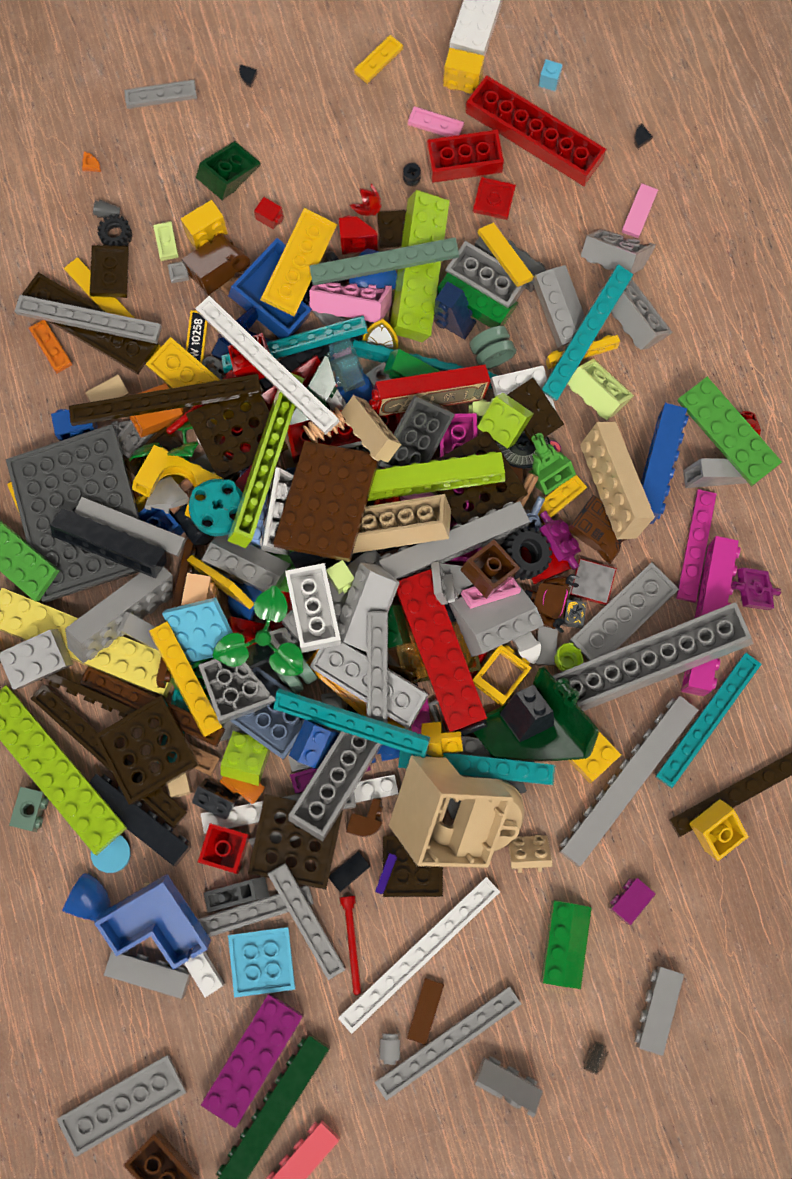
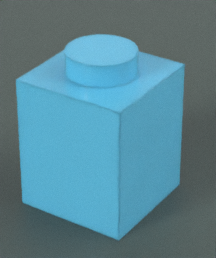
(550, 75)

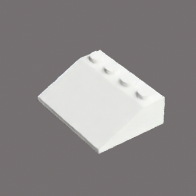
(275, 505)

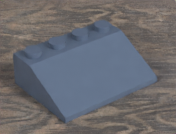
(269, 726)

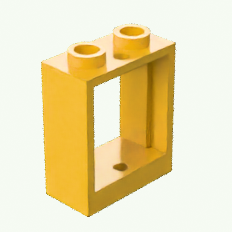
(489, 690)

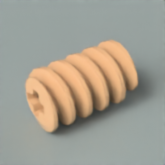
(314, 432)

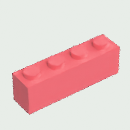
(307, 1153)

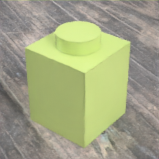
(340, 577)

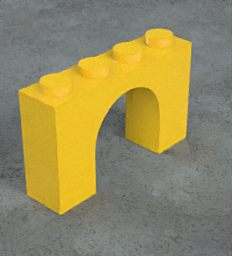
(159, 465)

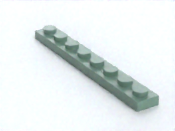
(384, 261)

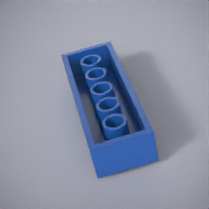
(662, 456)

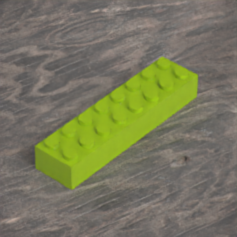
(418, 285)

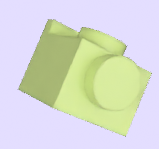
(479, 407)

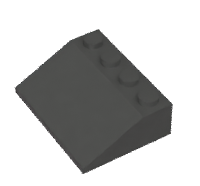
(419, 432)

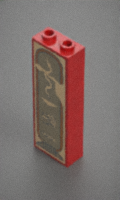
(441, 387)

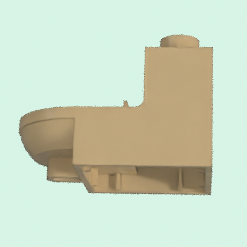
(485, 821)

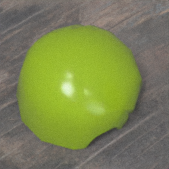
(568, 657)

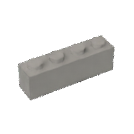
(148, 974)
(659, 1010)

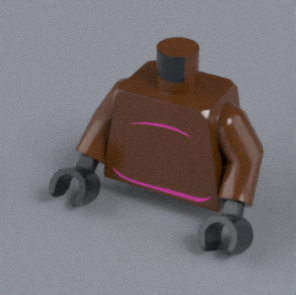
(552, 599)

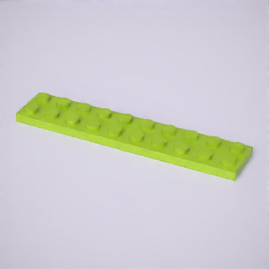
(56, 775)

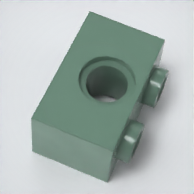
(25, 798)

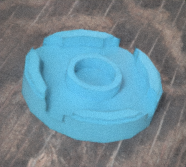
(113, 857)

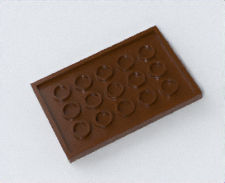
(326, 501)

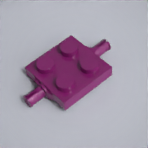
(560, 539)
(755, 588)

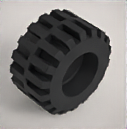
(537, 547)

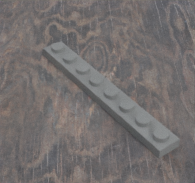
(88, 319)
(447, 1043)

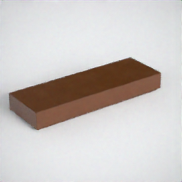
(425, 1011)

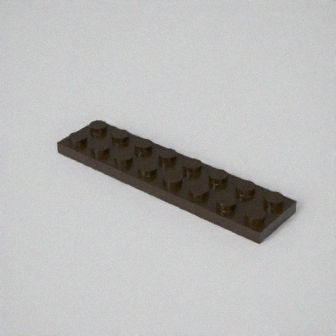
(125, 351)

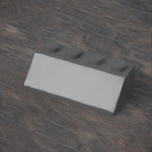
(485, 275)
(559, 303)
(639, 318)
(246, 564)
(370, 591)

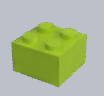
(505, 420)
(244, 759)

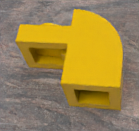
(440, 741)

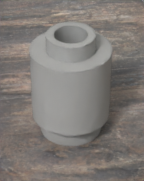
(389, 1049)

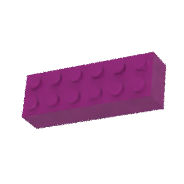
(252, 1060)

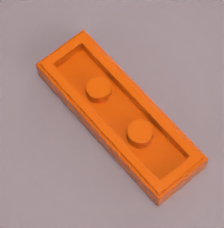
(50, 346)

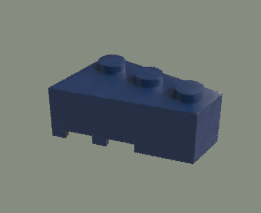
(452, 311)

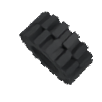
(111, 223)

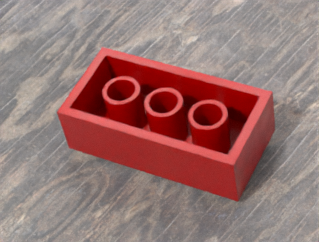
(465, 156)

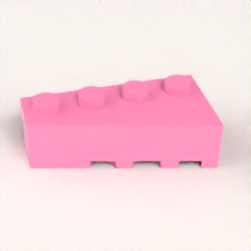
(351, 300)

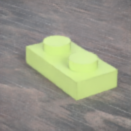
(166, 241)

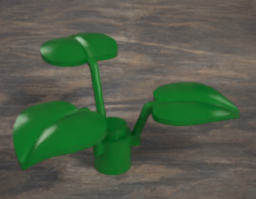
(185, 450)
(287, 658)

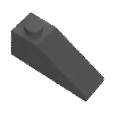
(236, 894)

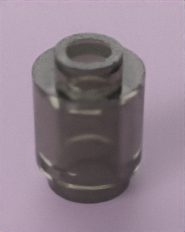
(595, 1057)

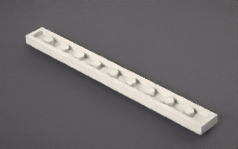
(267, 365)
(250, 813)
(418, 955)

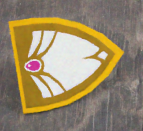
(381, 334)

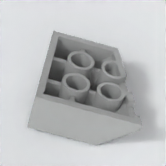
(611, 249)
(234, 690)
(507, 1083)

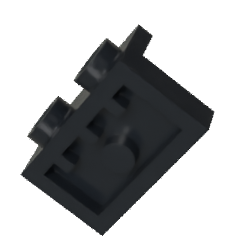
(215, 798)

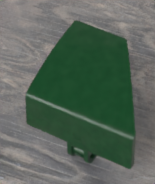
(569, 738)

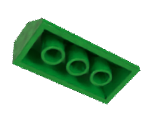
(483, 307)
(566, 945)

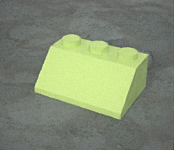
(599, 389)

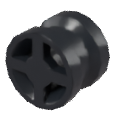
(409, 178)

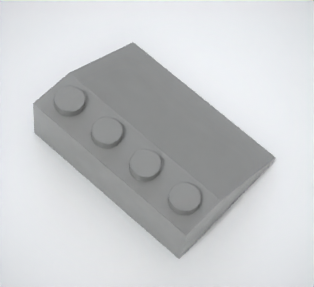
(495, 622)

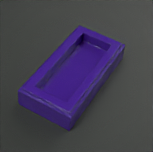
(385, 874)

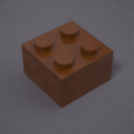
(490, 569)

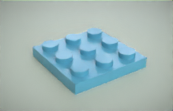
(198, 627)
(261, 962)

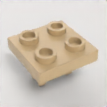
(530, 852)

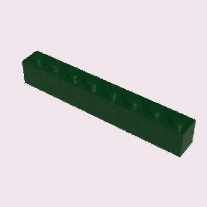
(275, 1111)

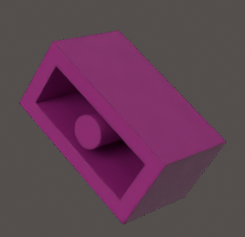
(631, 901)

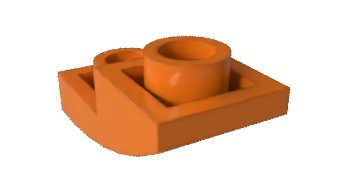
(246, 790)

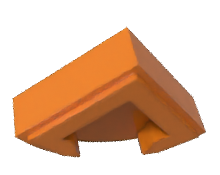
(90, 163)

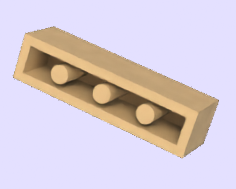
(370, 429)

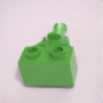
(550, 466)

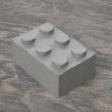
(35, 659)

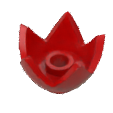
(370, 202)

